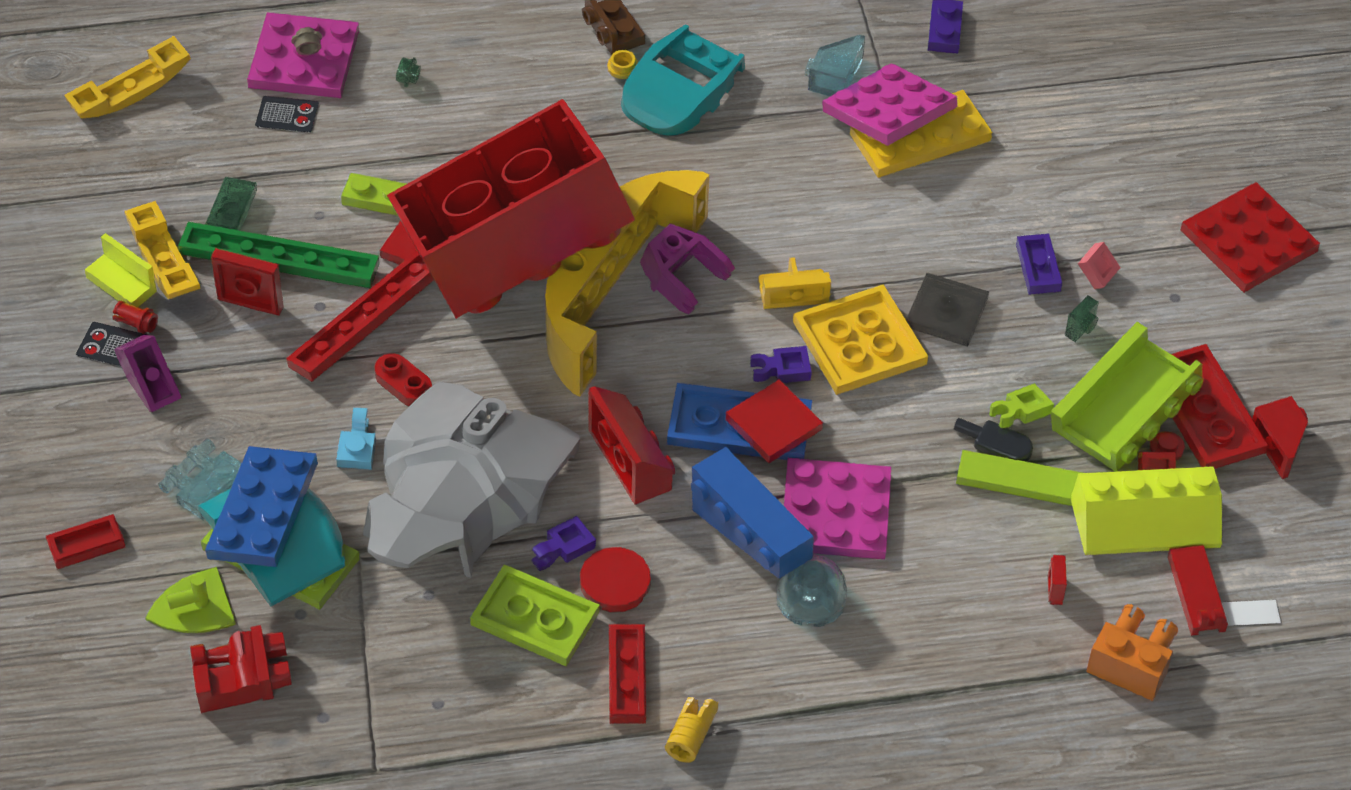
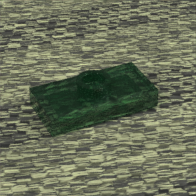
(232, 203)

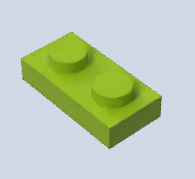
(369, 193)

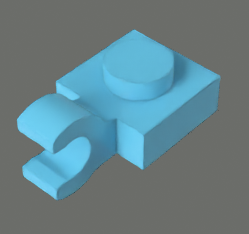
(358, 446)

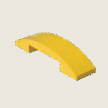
(132, 85)
(160, 251)

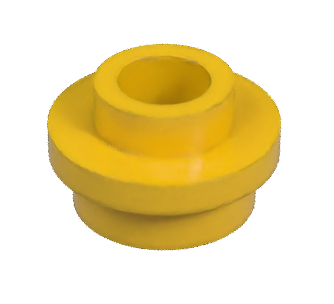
(621, 64)

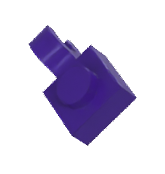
(564, 540)

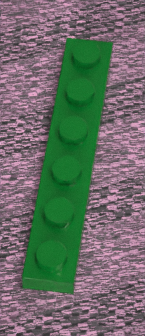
(292, 256)

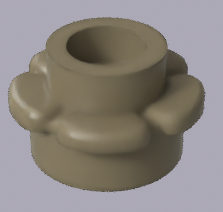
(307, 41)

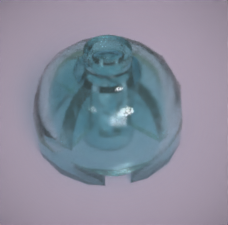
(813, 592)

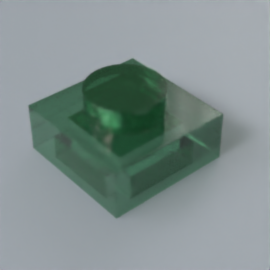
(1082, 319)

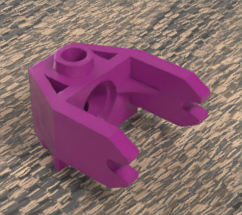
(673, 249)

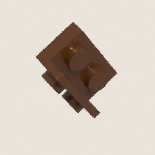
(613, 25)

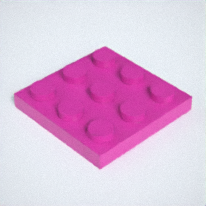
(282, 69)
(889, 104)
(840, 505)

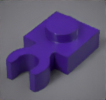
(786, 364)

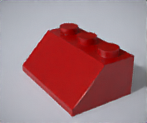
(628, 445)

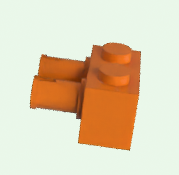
(1131, 659)

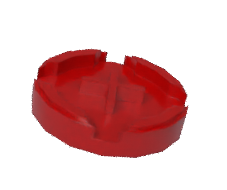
(615, 579)

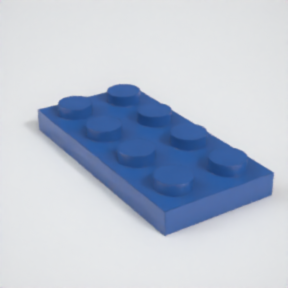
(701, 424)
(262, 506)

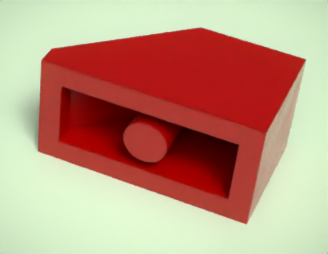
(1283, 429)

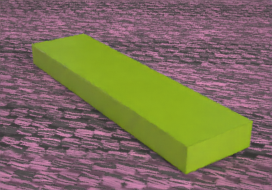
(1016, 477)

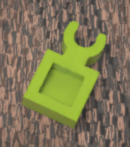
(1023, 404)

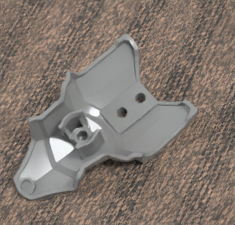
(461, 476)

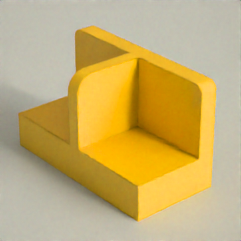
(794, 287)

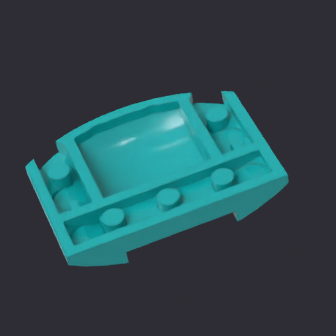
(309, 553)

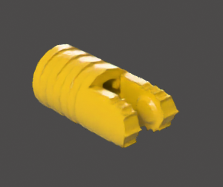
(690, 729)

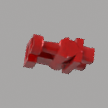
(248, 672)

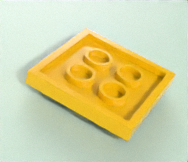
(860, 339)

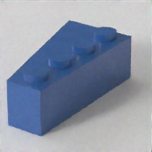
(749, 514)

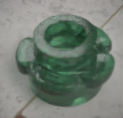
(408, 71)

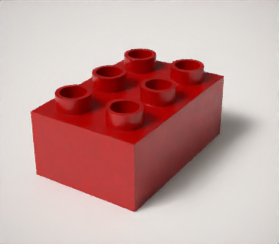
(512, 209)

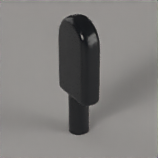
(997, 440)

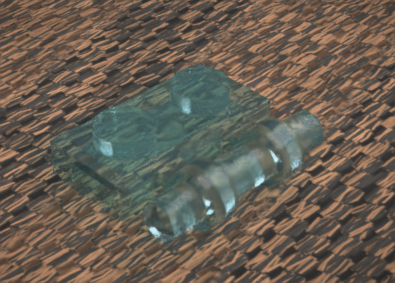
(214, 479)

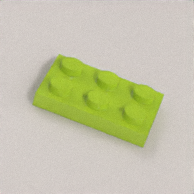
(535, 615)

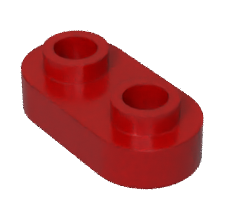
(401, 377)

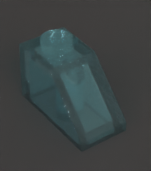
(835, 65)

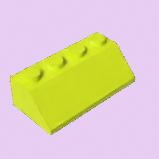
(1148, 510)

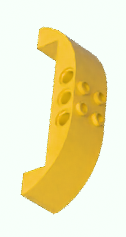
(590, 274)

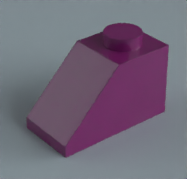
(148, 372)

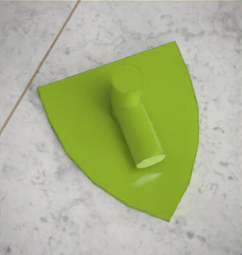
(193, 605)

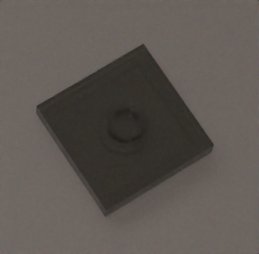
(947, 309)

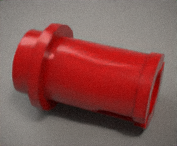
(143, 319)

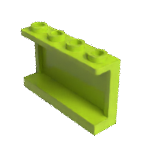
(1125, 399)

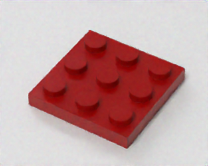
(1250, 237)

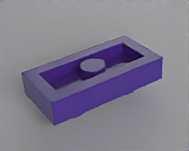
(945, 26)
(1038, 264)

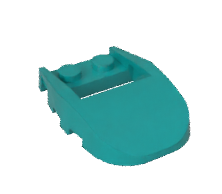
(668, 101)

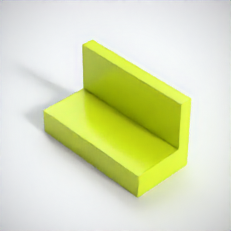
(122, 273)

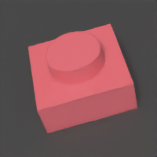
(1099, 265)

